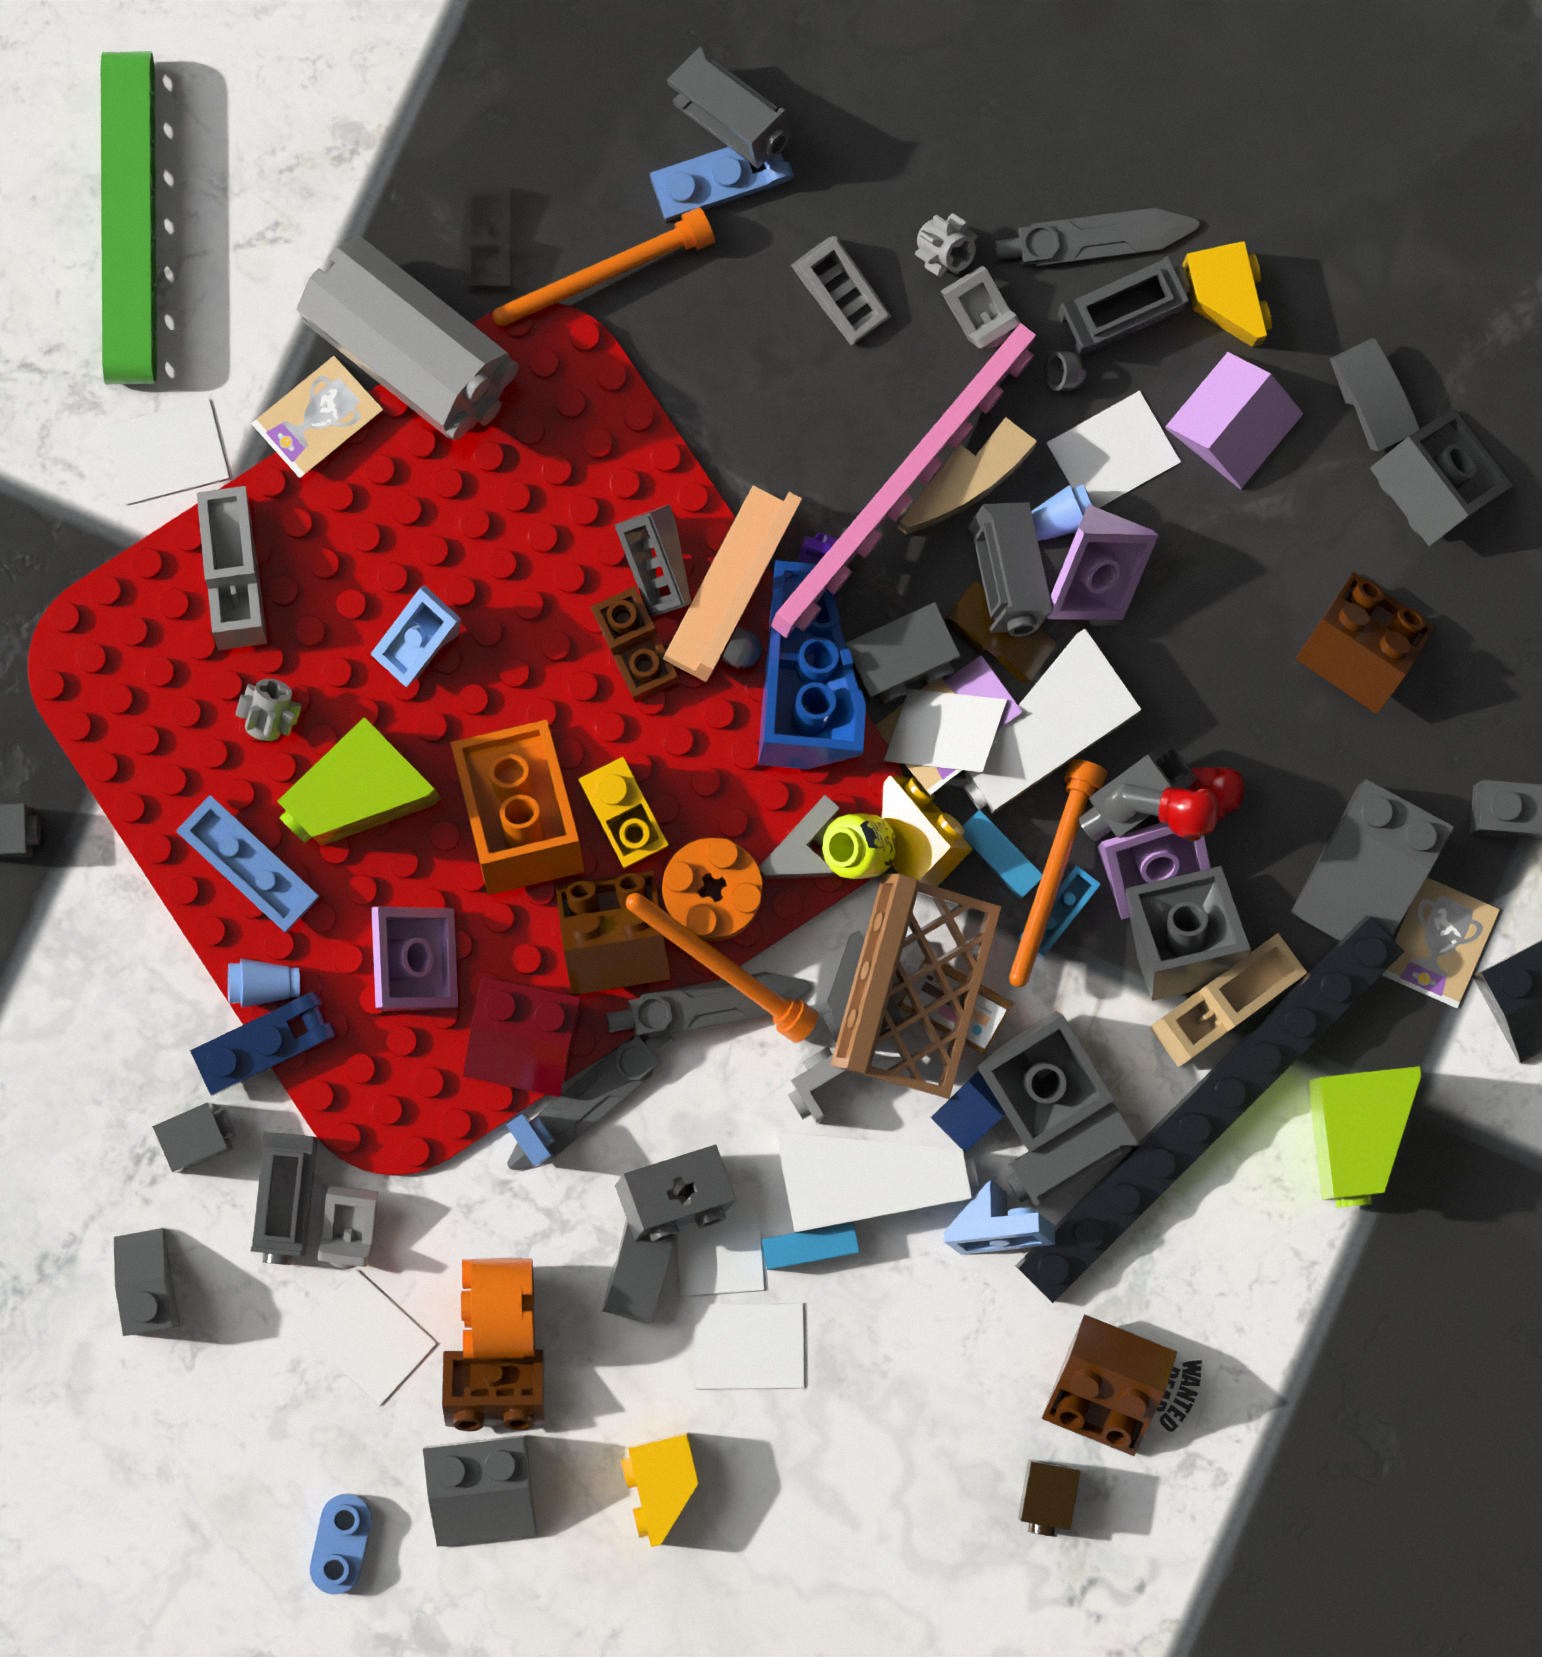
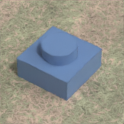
(532, 1137)

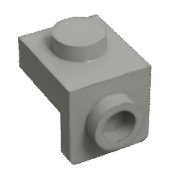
(980, 309)
(816, 1075)
(348, 1227)

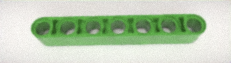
(128, 218)

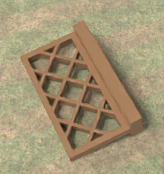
(877, 971)

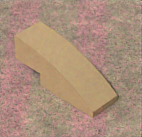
(969, 477)
(1228, 1000)

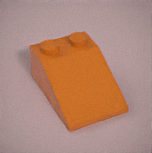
(517, 807)

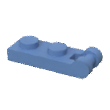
(713, 181)

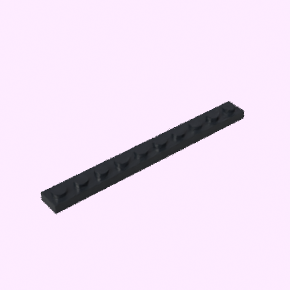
(1211, 1108)

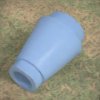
(1061, 513)
(261, 982)

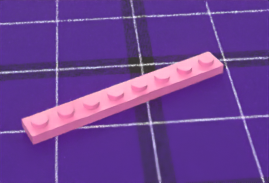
(893, 497)

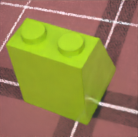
(355, 789)
(1359, 1130)

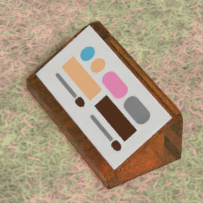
(986, 1017)

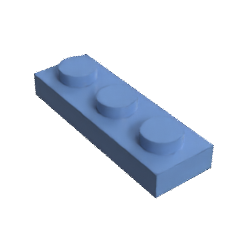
(248, 864)

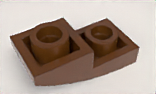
(634, 644)

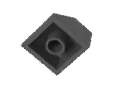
(1440, 476)
(480, 1490)

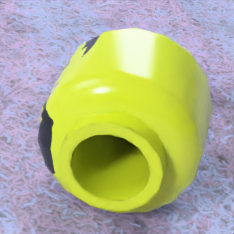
(859, 846)

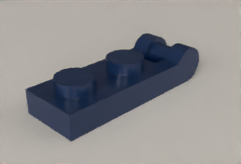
(261, 1044)

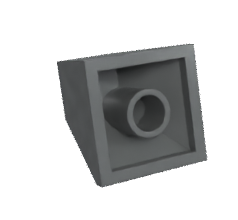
(1185, 931)
(1045, 1081)

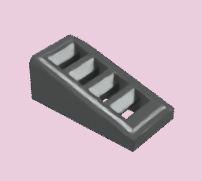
(664, 538)

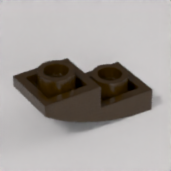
(1019, 654)

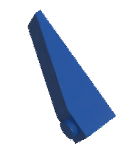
(810, 689)

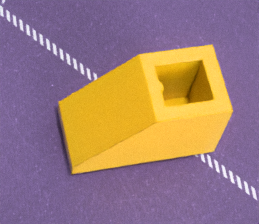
(1226, 293)
(623, 812)
(926, 838)
(664, 1480)

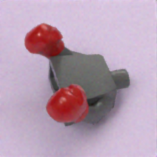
(1165, 788)

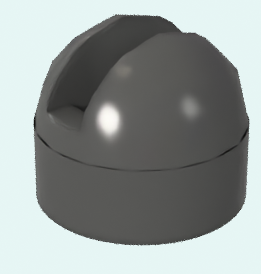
(1065, 371)
(742, 649)

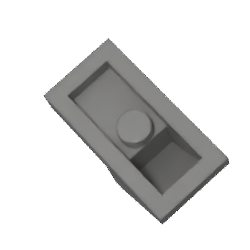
(793, 855)

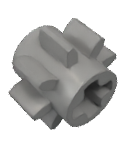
(946, 244)
(268, 709)

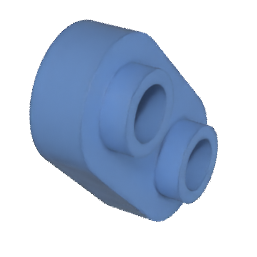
(341, 1544)

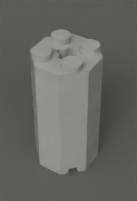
(407, 339)

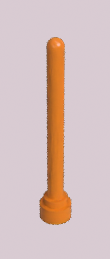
(688, 233)
(1082, 782)
(793, 1017)

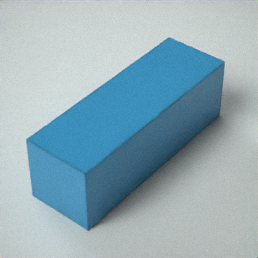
(1000, 855)
(1070, 899)
(810, 1245)

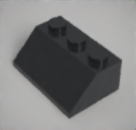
(1515, 999)

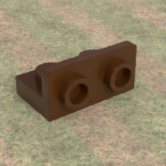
(493, 1392)

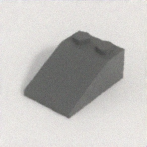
(1371, 863)

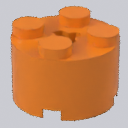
(722, 862)
(498, 1308)

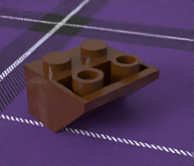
(1365, 642)
(606, 941)
(1109, 1385)

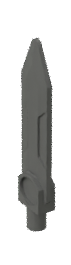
(1096, 237)
(698, 1006)
(597, 1093)

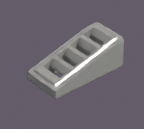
(827, 300)

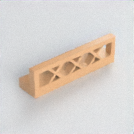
(730, 582)

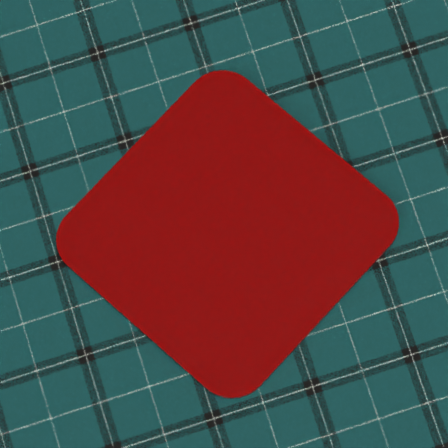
(520, 547)

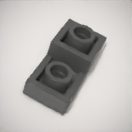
(1376, 394)
(637, 1277)

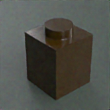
(1048, 1497)

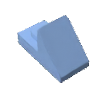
(417, 636)
(987, 1228)

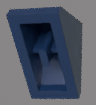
(969, 1113)

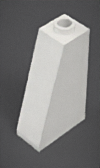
(1061, 718)
(859, 1179)

